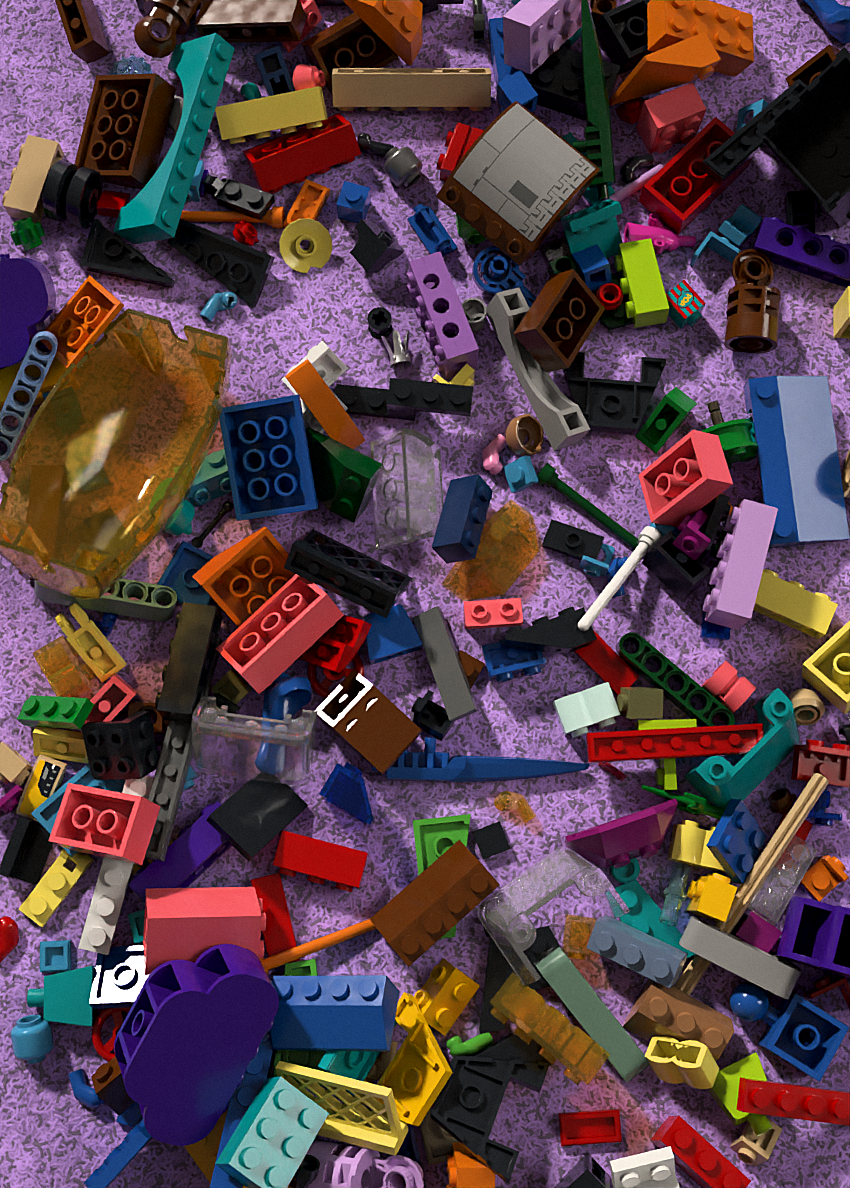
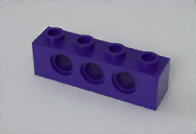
(794, 256)

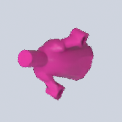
(661, 236)

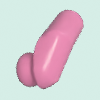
(491, 454)

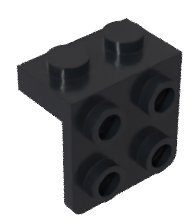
(121, 747)

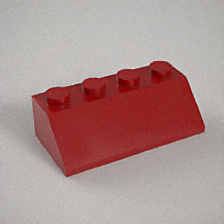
(302, 153)

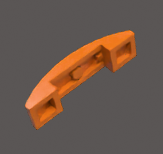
(324, 405)

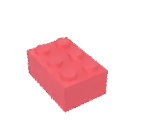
(685, 478)
(105, 823)

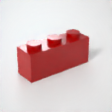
(320, 860)
(698, 1156)

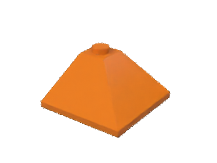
(669, 68)
(82, 320)
(245, 575)

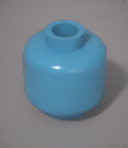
(32, 1038)

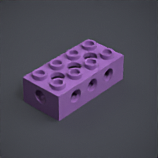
(442, 314)

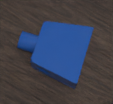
(391, 636)

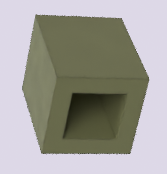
(640, 702)

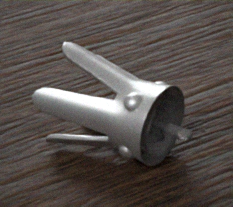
(400, 354)

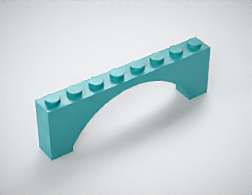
(159, 205)

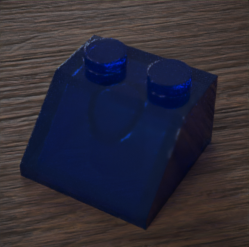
(349, 792)

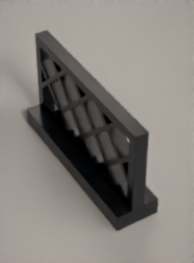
(338, 576)

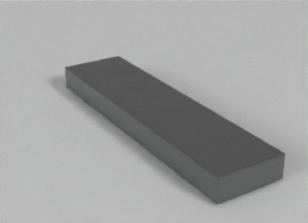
(445, 664)

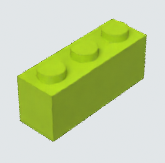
(641, 283)

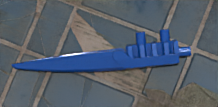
(462, 768)

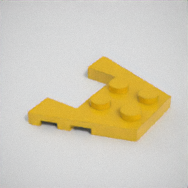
(417, 1068)

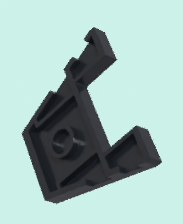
(613, 404)
(499, 970)
(472, 1100)

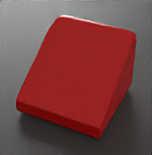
(111, 203)

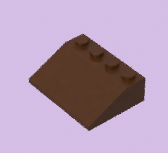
(126, 127)

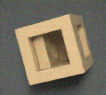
(13, 766)

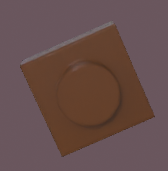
(471, 666)

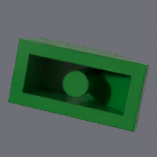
(666, 419)

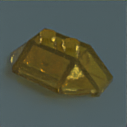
(504, 552)

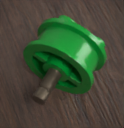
(733, 436)

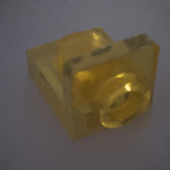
(576, 936)

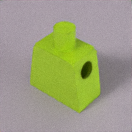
(726, 1092)

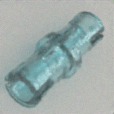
(674, 894)

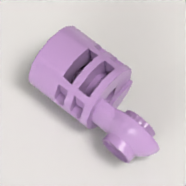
(362, 1168)

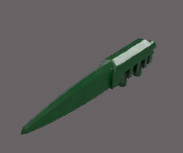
(598, 132)

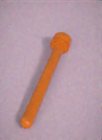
(272, 217)
(317, 945)

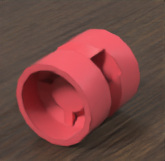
(729, 687)

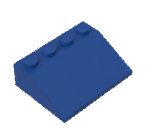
(268, 458)

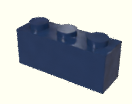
(462, 519)

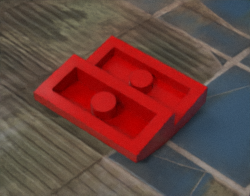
(338, 644)

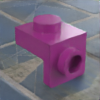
(691, 540)

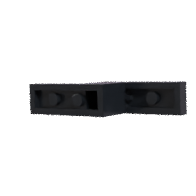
(406, 398)

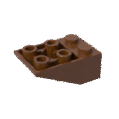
(368, 722)

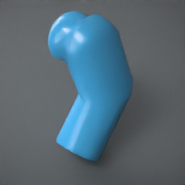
(218, 302)

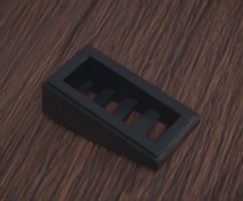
(808, 207)

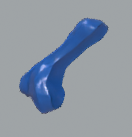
(833, 17)
(286, 696)

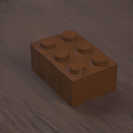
(559, 321)

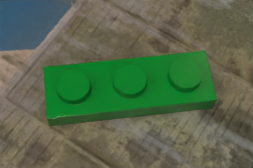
(55, 712)

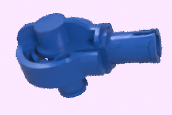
(501, 272)

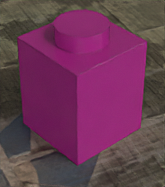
(757, 932)

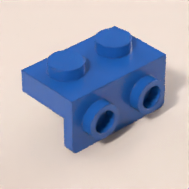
(507, 661)

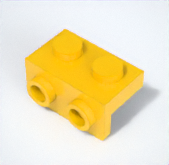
(445, 996)

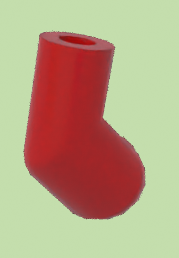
(8, 936)

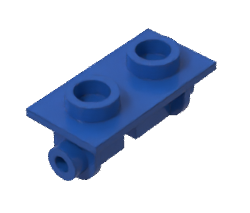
(431, 231)

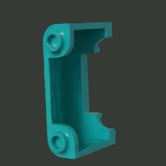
(722, 782)

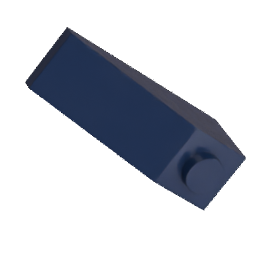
(274, 72)

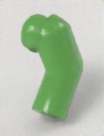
(470, 1046)

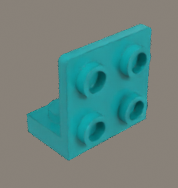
(592, 227)

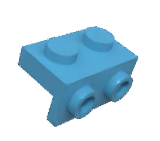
(212, 480)

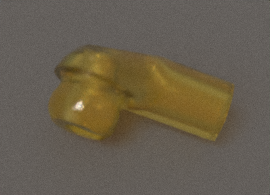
(515, 802)

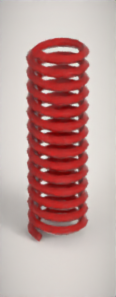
(614, 768)

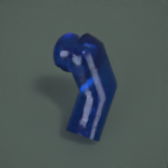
(107, 625)

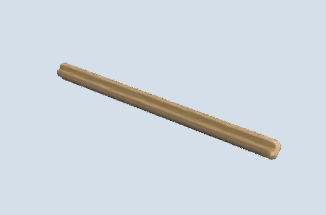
(759, 873)

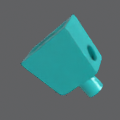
(66, 997)

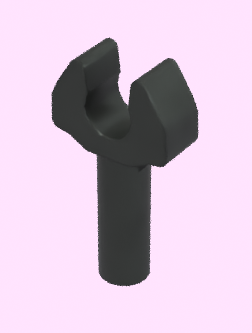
(478, 20)

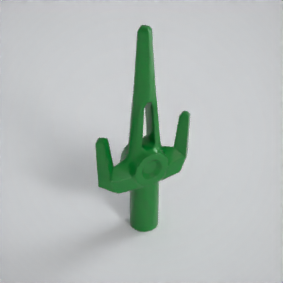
(690, 803)

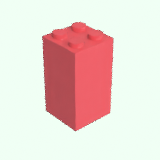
(191, 920)

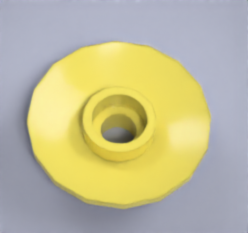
(315, 255)

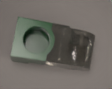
(557, 256)

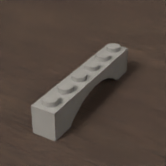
(556, 413)

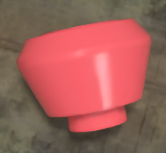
(307, 76)

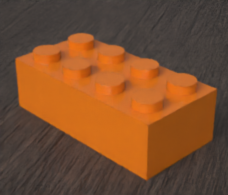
(726, 28)

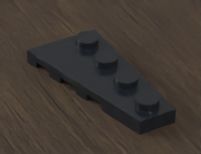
(230, 262)

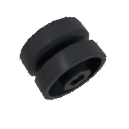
(72, 194)

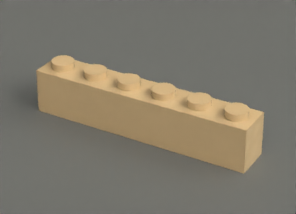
(411, 88)

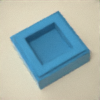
(55, 956)

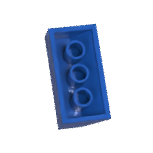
(334, 1013)

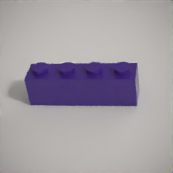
(185, 858)

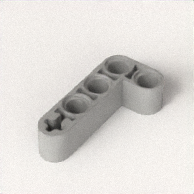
(740, 957)

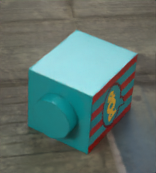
(684, 305)

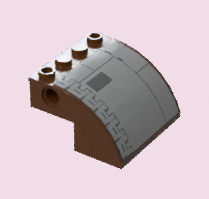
(517, 182)

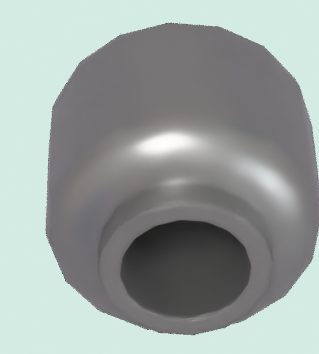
(403, 166)

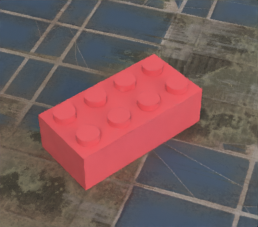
(279, 632)

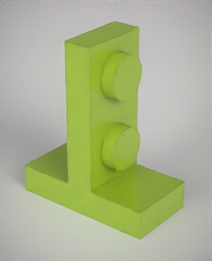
(666, 773)

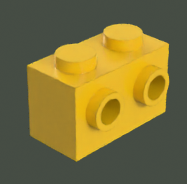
(711, 897)

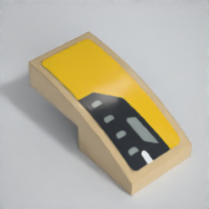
(42, 783)

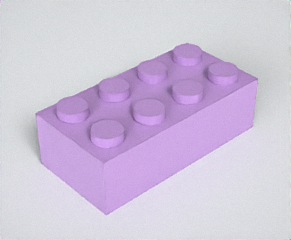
(537, 30)
(740, 564)

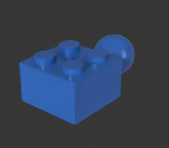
(785, 1022)

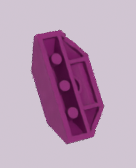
(625, 837)

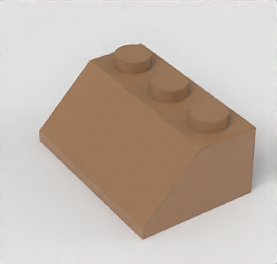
(679, 1016)

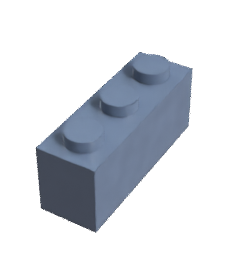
(637, 951)

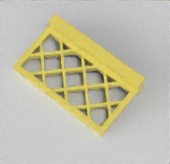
(351, 1121)

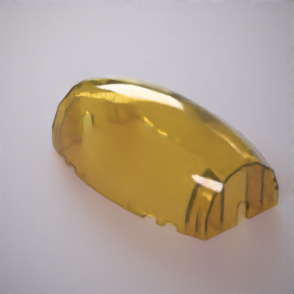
(113, 454)

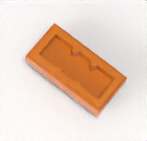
(308, 202)

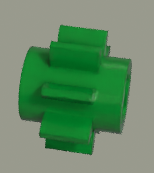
(27, 233)

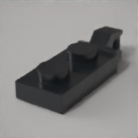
(239, 196)

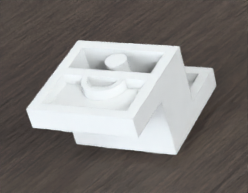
(329, 368)
(645, 1170)

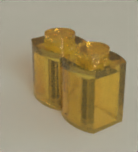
(64, 669)

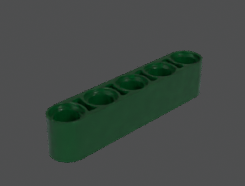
(668, 670)

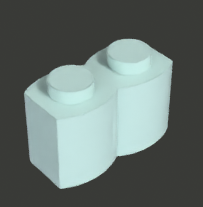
(587, 709)

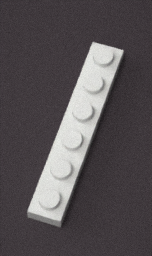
(110, 889)

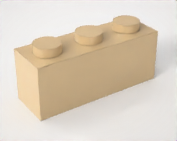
(29, 178)

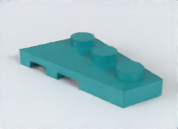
(645, 915)

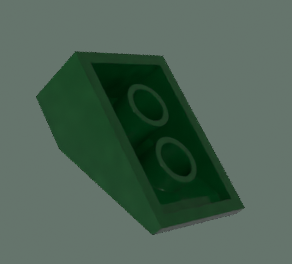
(341, 475)

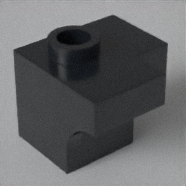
(374, 247)

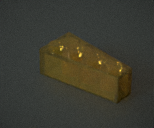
(549, 1030)

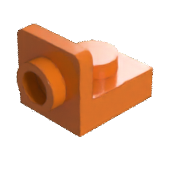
(823, 876)

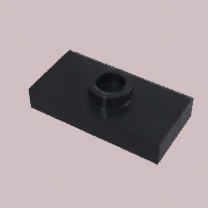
(572, 541)

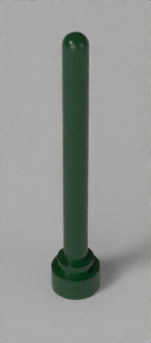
(549, 478)

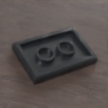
(256, 815)

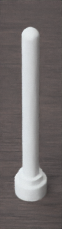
(646, 540)

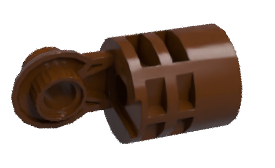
(167, 18)
(752, 305)

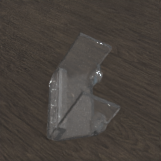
(508, 909)

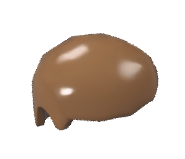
(517, 431)

